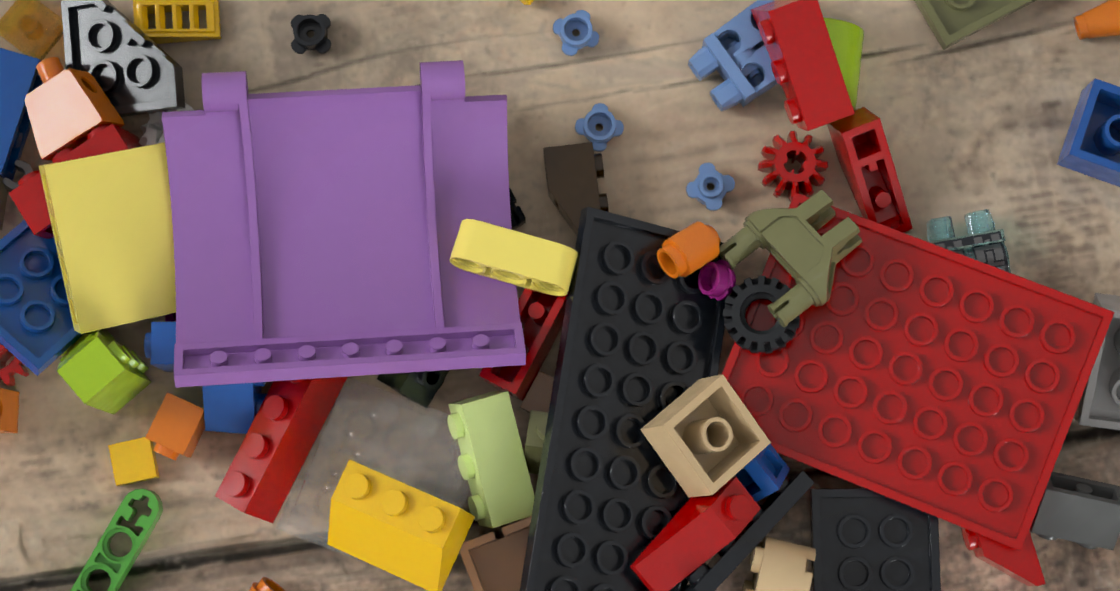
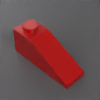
(870, 169)
(695, 535)

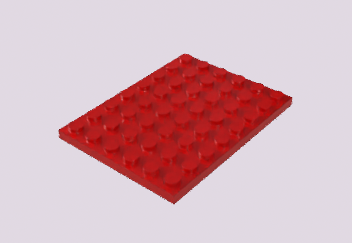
(926, 379)

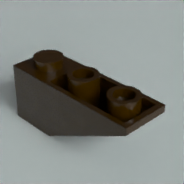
(573, 180)

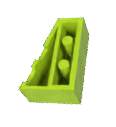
(103, 371)

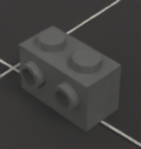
(1079, 512)

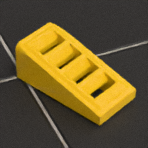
(161, 35)

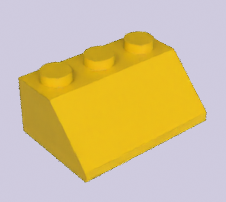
(396, 526)

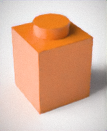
(176, 427)

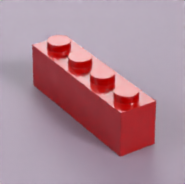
(278, 445)

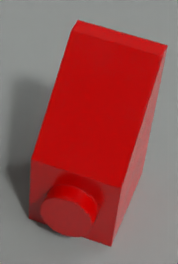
(1018, 564)

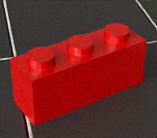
(541, 323)

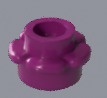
(716, 279)

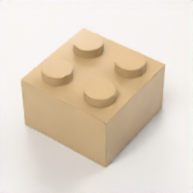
(705, 436)

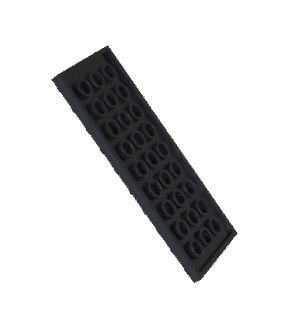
(622, 358)

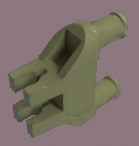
(799, 248)

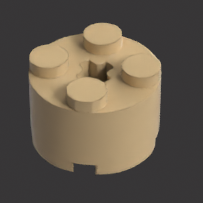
(780, 566)

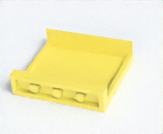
(113, 235)

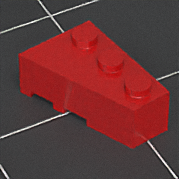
(803, 62)
(30, 195)

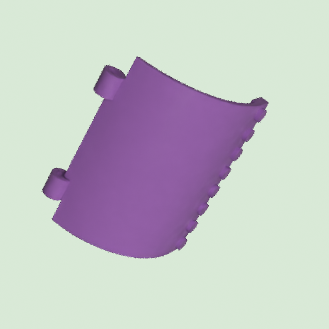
(328, 229)

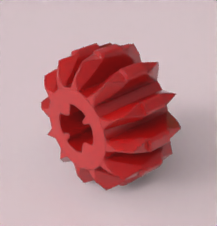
(778, 157)

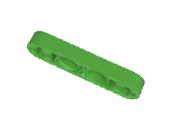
(102, 555)

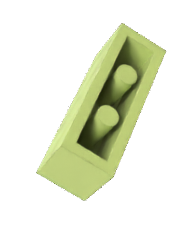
(492, 458)

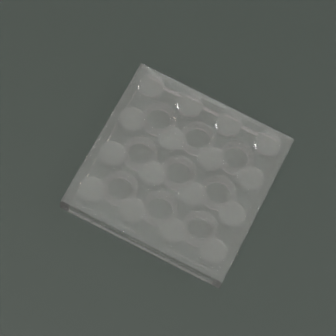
(384, 435)

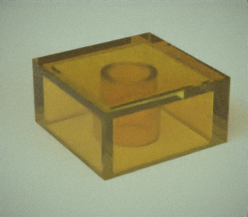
(31, 28)

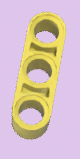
(514, 257)

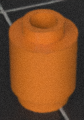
(689, 250)

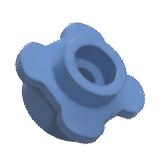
(577, 21)
(599, 115)
(710, 198)

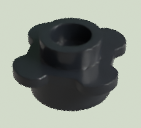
(302, 25)

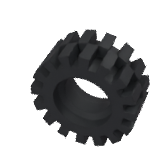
(735, 319)

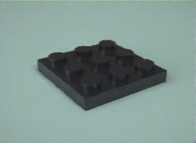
(872, 543)

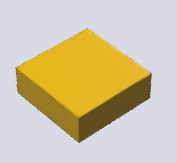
(133, 461)

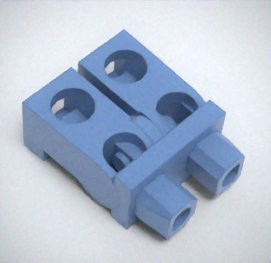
(738, 59)

